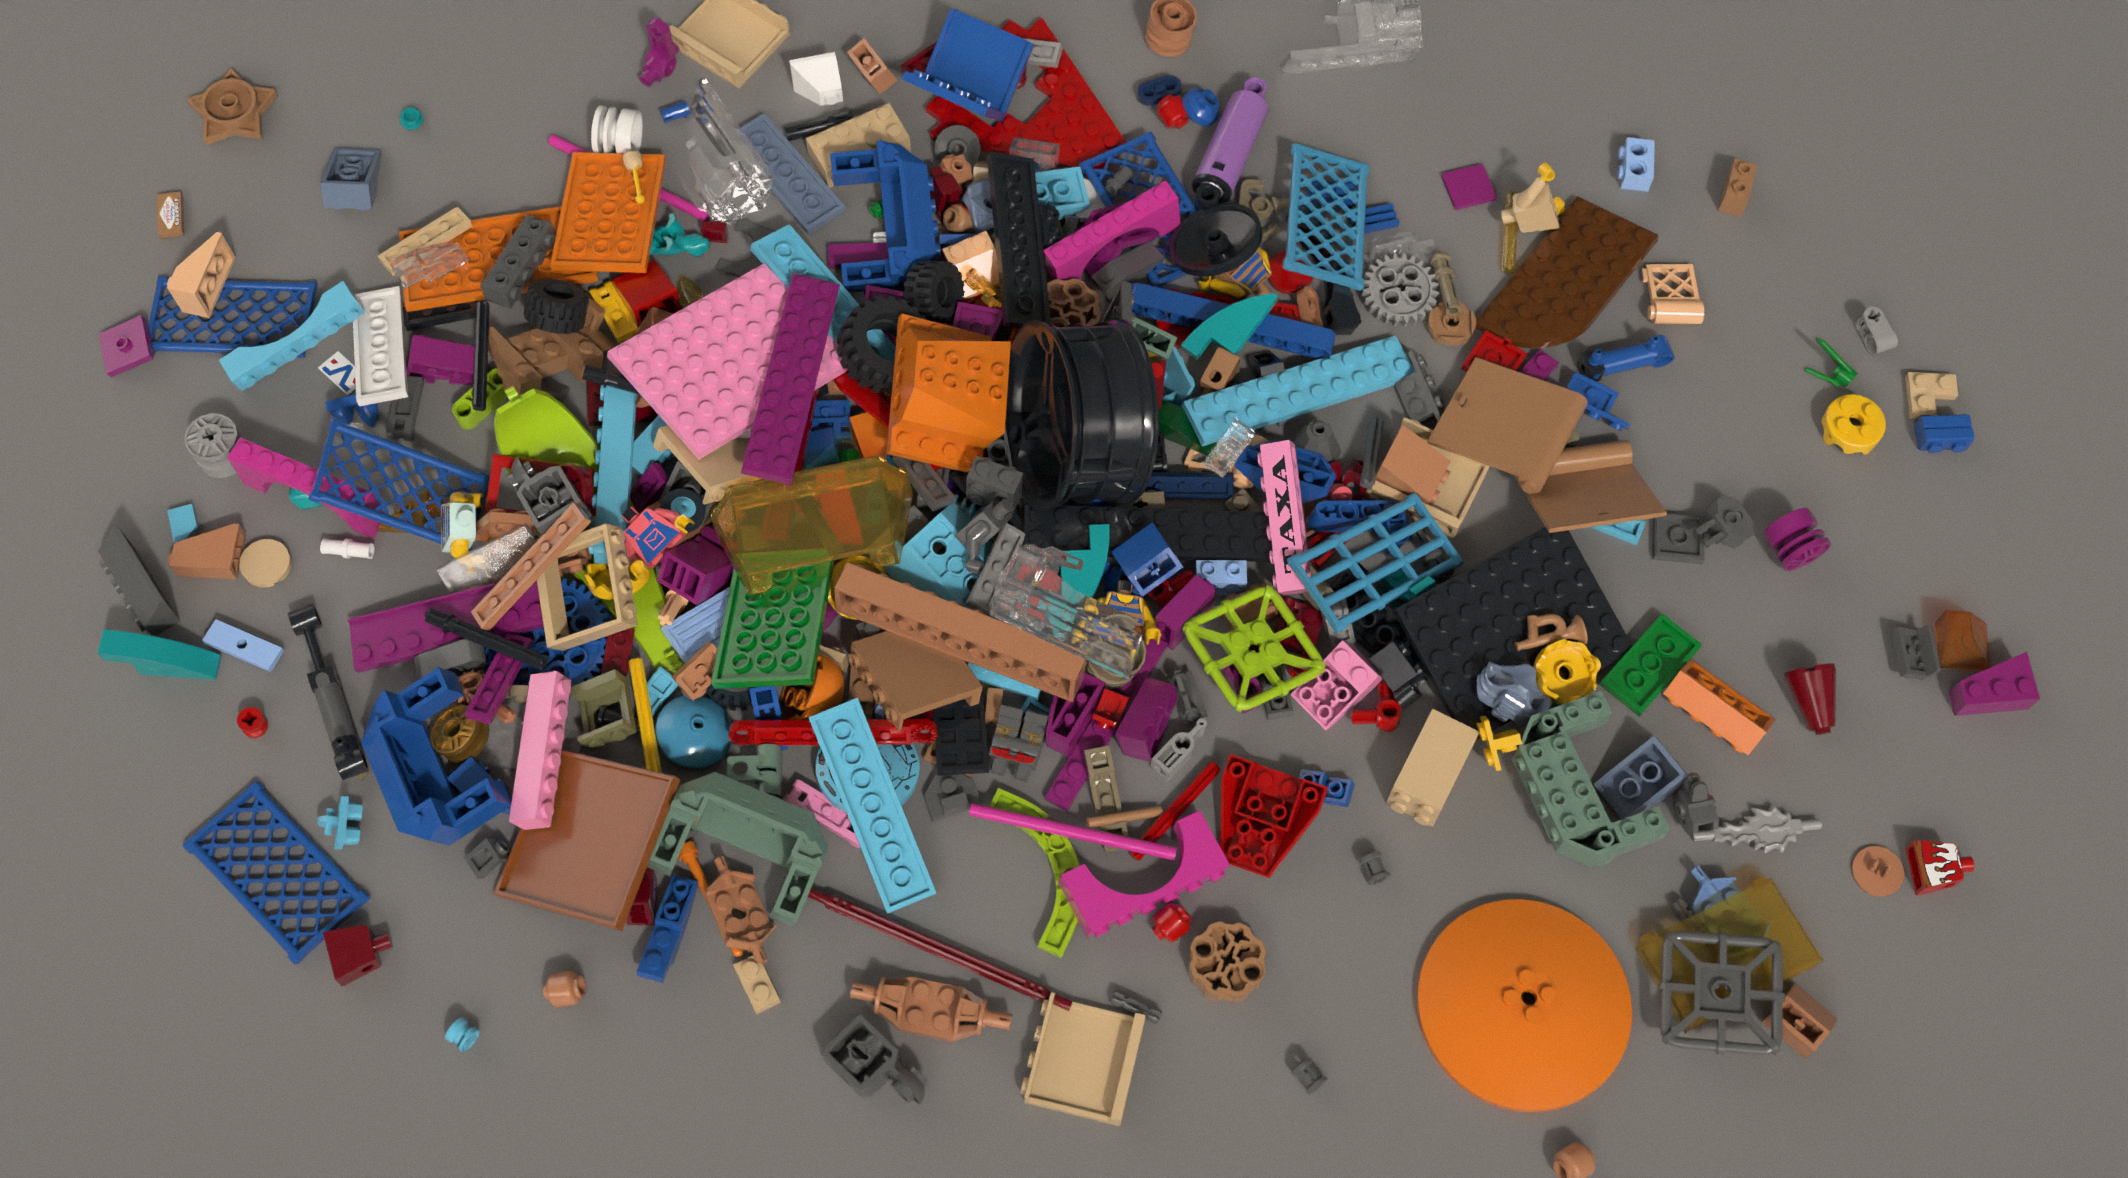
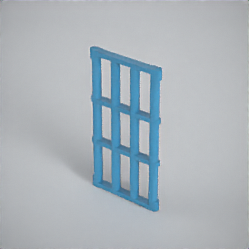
(1365, 581)

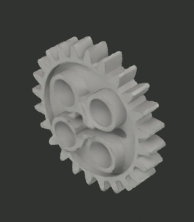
(1400, 289)

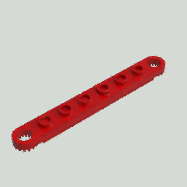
(801, 732)

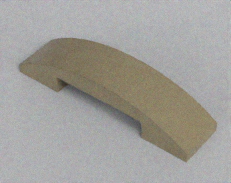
(1104, 789)

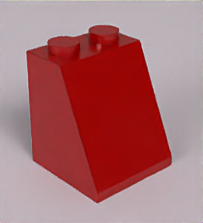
(645, 291)

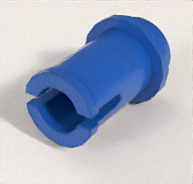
(675, 112)

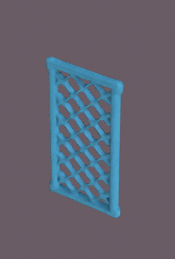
(1296, 217)

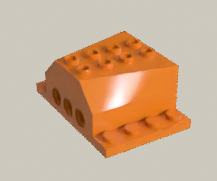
(946, 393)

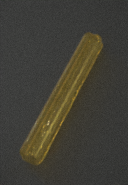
(1509, 239)

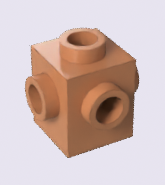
(958, 168)

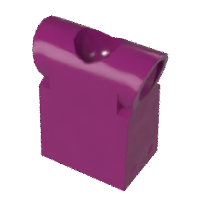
(696, 570)

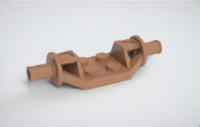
(931, 1008)

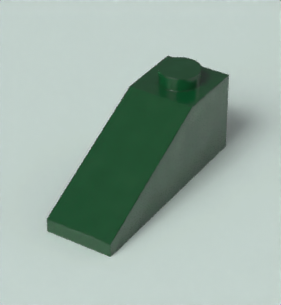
(1178, 429)

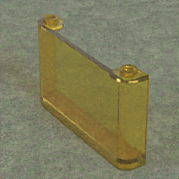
(1752, 912)

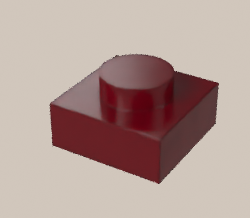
(715, 231)

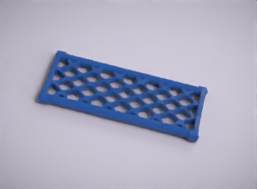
(1149, 139)
(213, 344)
(334, 500)
(258, 790)

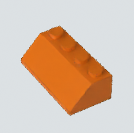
(1719, 707)

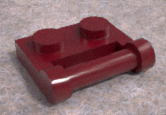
(1310, 619)

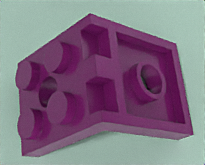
(1114, 248)

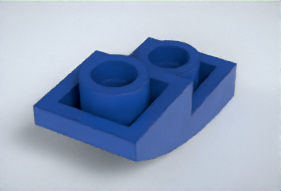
(1339, 789)

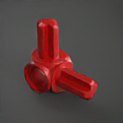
(1168, 589)
(1377, 716)

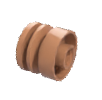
(1170, 27)

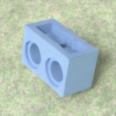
(1636, 164)
(1225, 575)

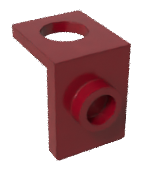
(1354, 474)

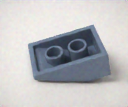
(351, 178)
(1642, 779)

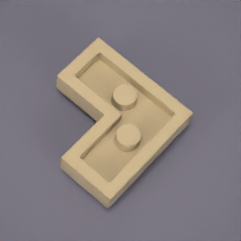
(1925, 388)

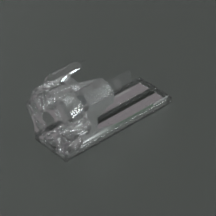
(725, 163)
(1044, 605)

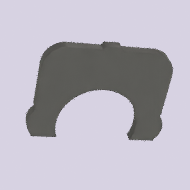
(740, 268)

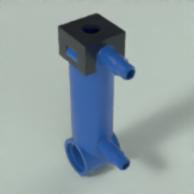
(1653, 352)

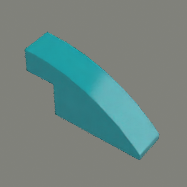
(1230, 326)
(1088, 579)
(158, 655)

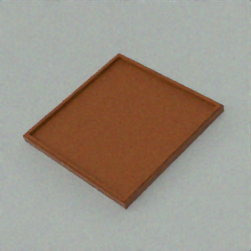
(596, 842)

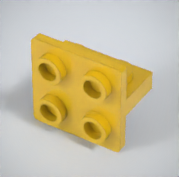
(1503, 741)

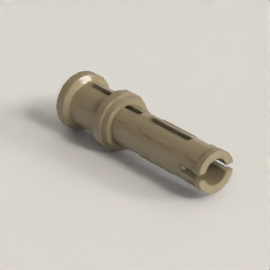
(1444, 277)

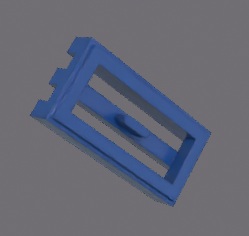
(1376, 214)

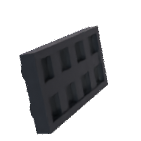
(961, 738)

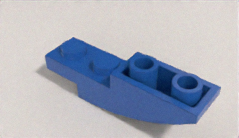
(668, 929)

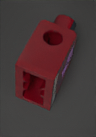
(644, 904)

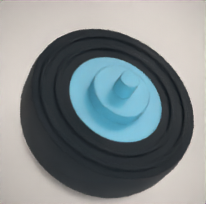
(685, 503)

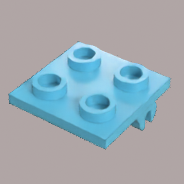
(1177, 380)

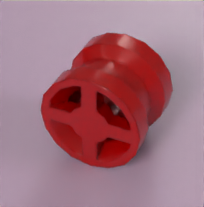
(257, 726)

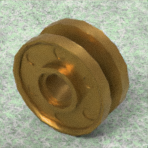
(458, 736)

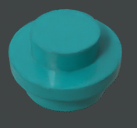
(411, 118)

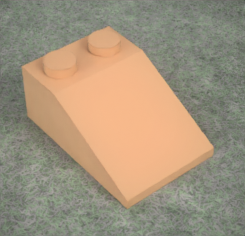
(202, 276)

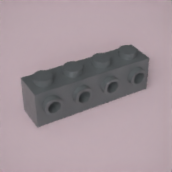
(518, 261)

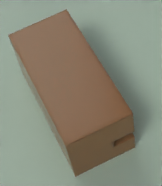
(993, 704)

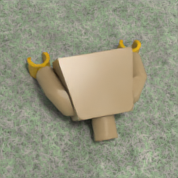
(1535, 206)

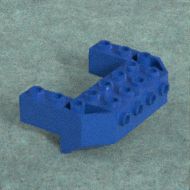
(905, 208)
(411, 770)

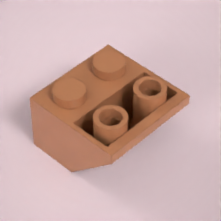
(1803, 1022)

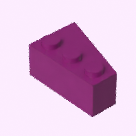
(441, 360)
(1070, 719)

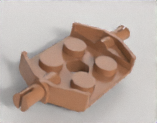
(738, 891)

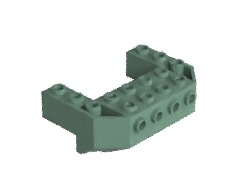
(1565, 793)
(751, 823)

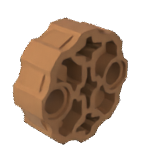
(1073, 309)
(1252, 957)

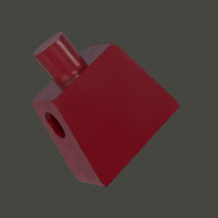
(355, 952)

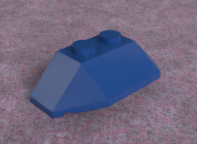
(1313, 470)

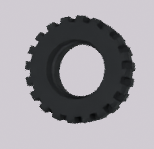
(854, 346)

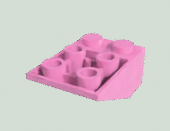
(1341, 686)

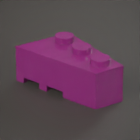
(1997, 689)
(1147, 719)

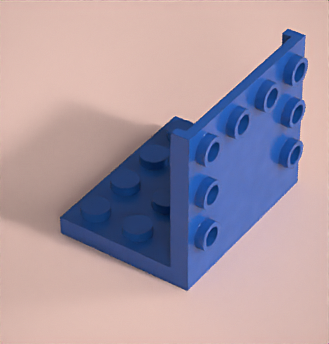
(974, 65)

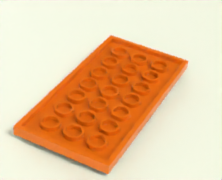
(483, 246)

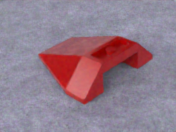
(1264, 814)

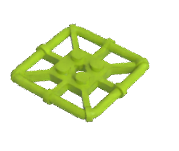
(1249, 662)

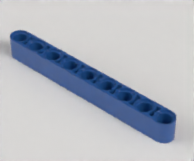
(1193, 311)

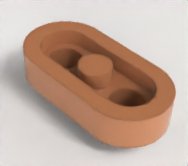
(1309, 306)

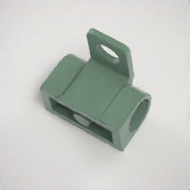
(763, 768)

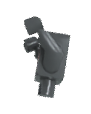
(981, 528)

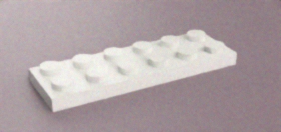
(380, 347)

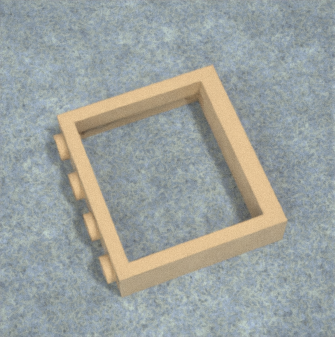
(552, 595)

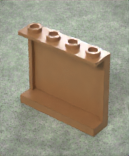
(911, 676)

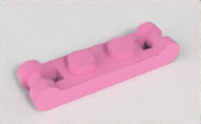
(824, 811)

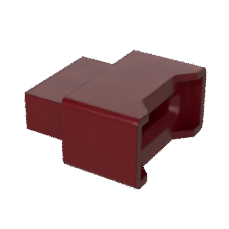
(945, 191)

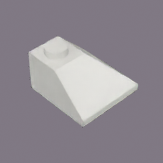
(817, 78)

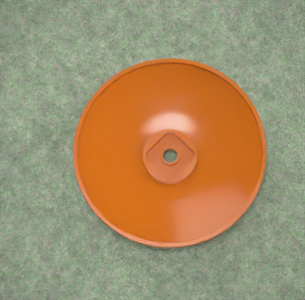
(1516, 1051)

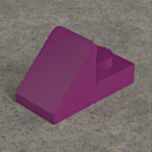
(649, 487)

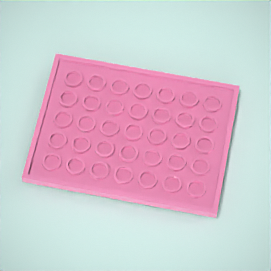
(712, 359)

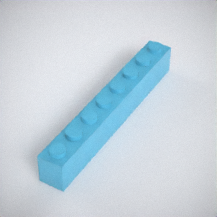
(614, 463)

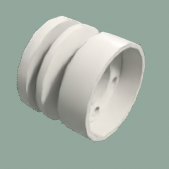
(616, 130)

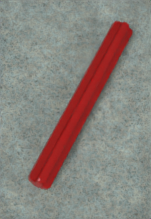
(1179, 805)

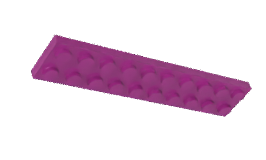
(790, 379)

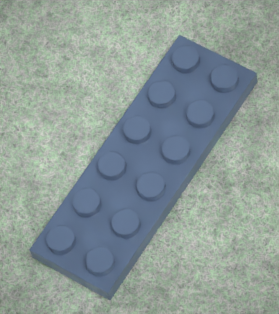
(795, 181)

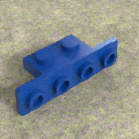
(1599, 400)

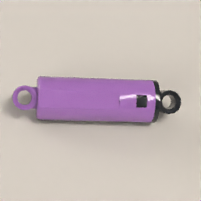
(1231, 145)

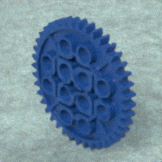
(585, 610)

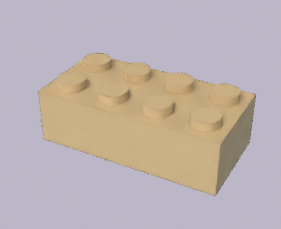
(856, 135)

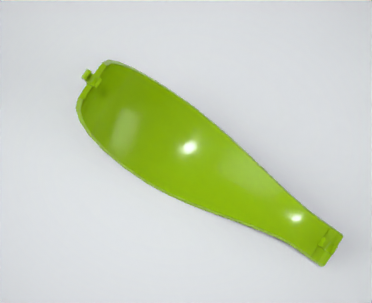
(546, 430)

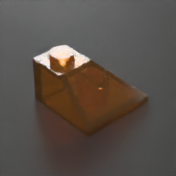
(1962, 641)

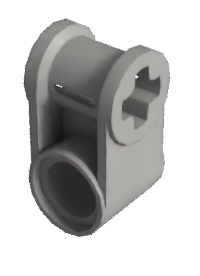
(1877, 334)

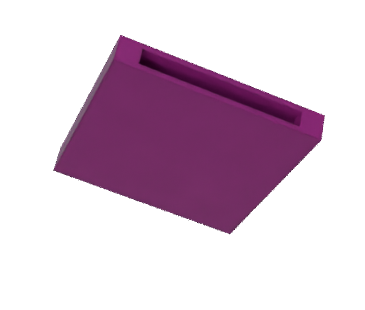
(1469, 187)

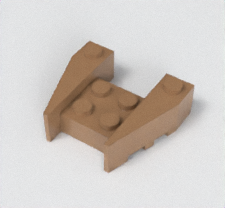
(537, 354)

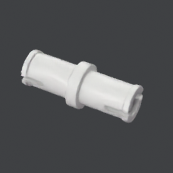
(347, 548)

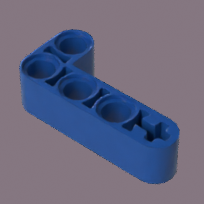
(1329, 517)

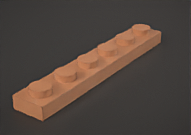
(531, 566)

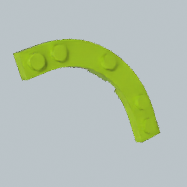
(1061, 858)

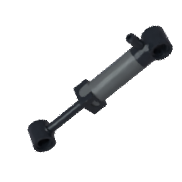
(330, 699)

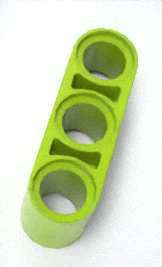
(495, 397)

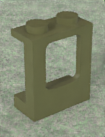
(600, 691)

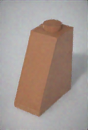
(209, 554)

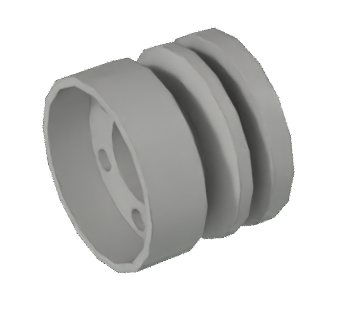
(210, 442)

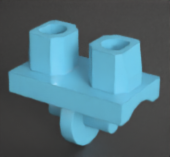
(343, 834)

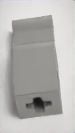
(1170, 758)

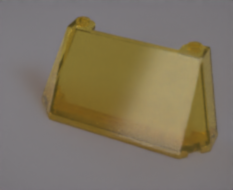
(814, 520)

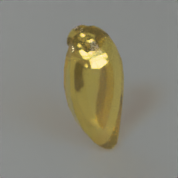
(688, 292)

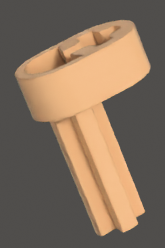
(673, 607)

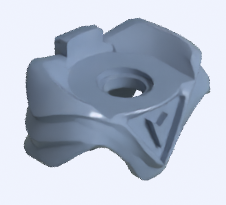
(979, 205)
(1511, 692)

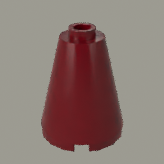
(1815, 695)

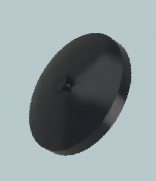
(1216, 239)

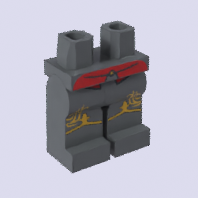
(1016, 750)

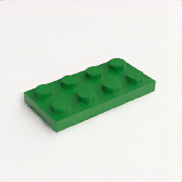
(1650, 664)

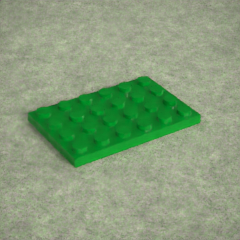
(773, 633)

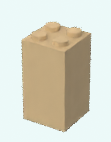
(1432, 768)

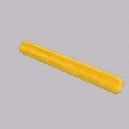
(644, 715)

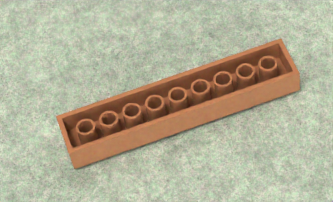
(958, 631)

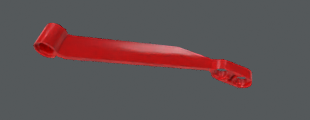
(870, 401)

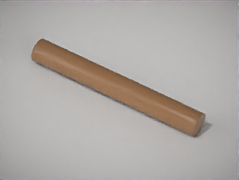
(1123, 816)

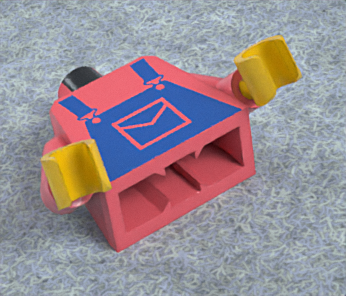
(651, 536)

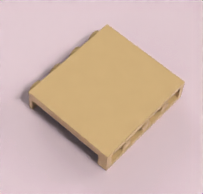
(731, 37)
(715, 470)
(1455, 494)
(1083, 1061)

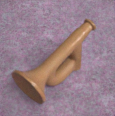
(1575, 631)

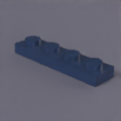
(1192, 485)

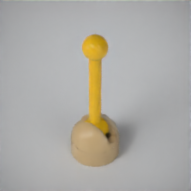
(633, 162)

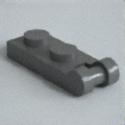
(405, 411)

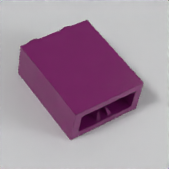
(1190, 601)

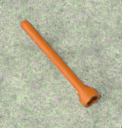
(690, 856)

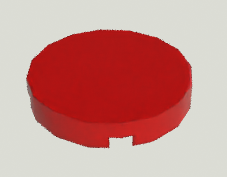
(1285, 280)

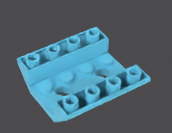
(934, 572)

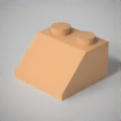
(976, 253)

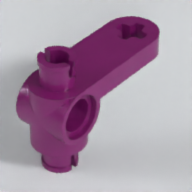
(662, 56)

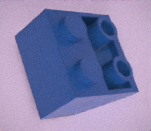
(1147, 559)

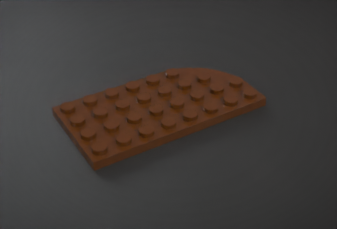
(1567, 278)

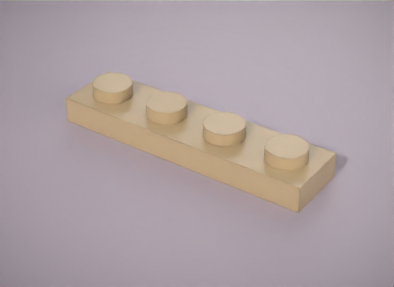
(437, 232)

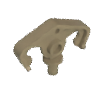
(1261, 205)

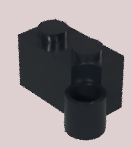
(1400, 672)

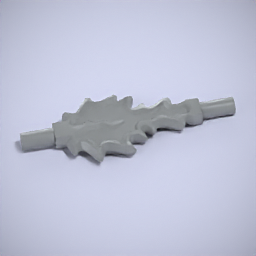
(1767, 829)

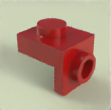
(1110, 709)

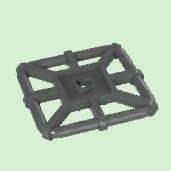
(1708, 1004)

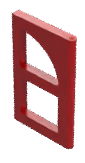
(503, 461)

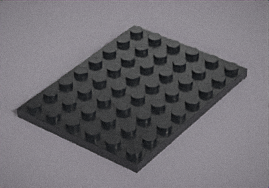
(1486, 611)

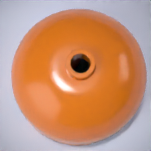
(822, 694)

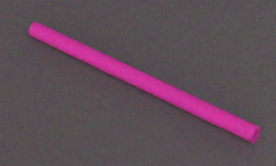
(665, 195)
(1072, 831)

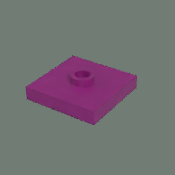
(126, 346)

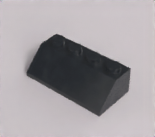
(1378, 627)

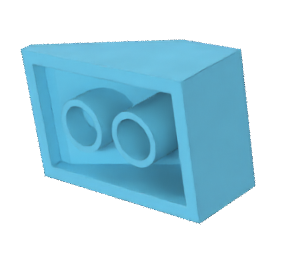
(1063, 190)

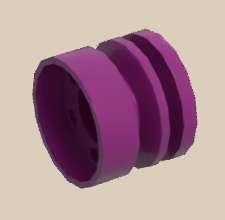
(1797, 539)

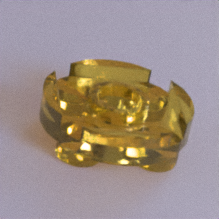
(989, 291)

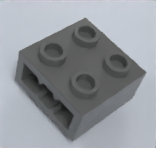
(991, 480)

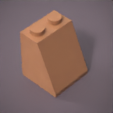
(1413, 467)

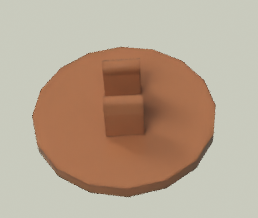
(1877, 871)

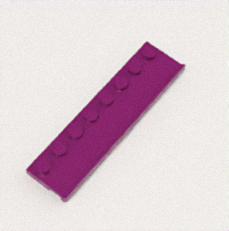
(403, 634)

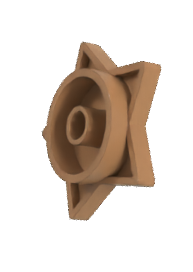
(232, 108)

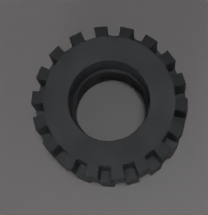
(934, 289)
(556, 306)

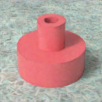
(1339, 492)

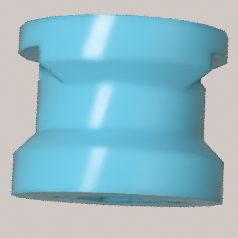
(462, 1034)

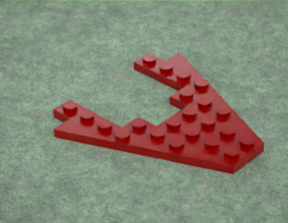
(1068, 118)

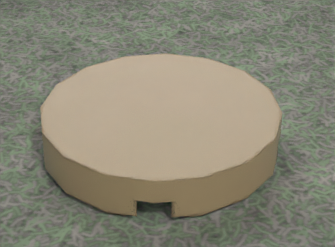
(265, 563)

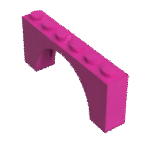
(1153, 209)
(262, 467)
(1102, 907)

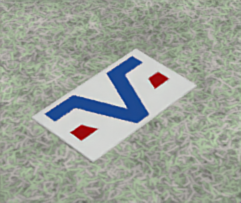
(340, 372)

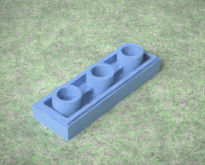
(231, 640)

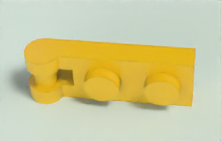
(616, 313)

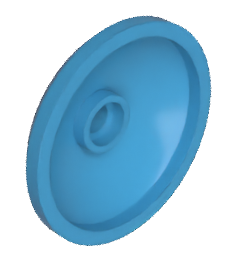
(685, 743)

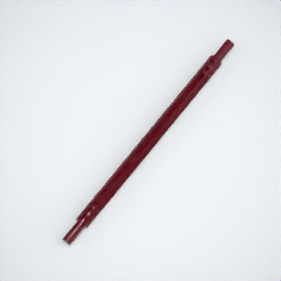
(938, 948)

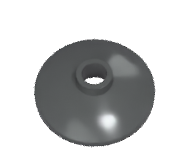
(956, 135)

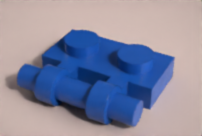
(835, 414)

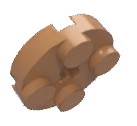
(1447, 334)

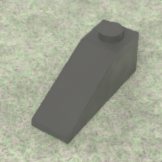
(1127, 268)

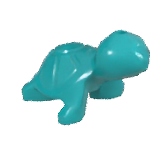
(672, 240)

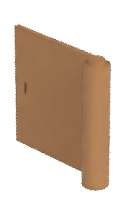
(1509, 422)
(1594, 488)

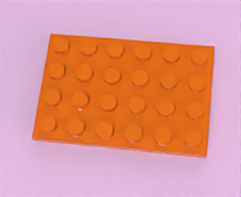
(599, 217)

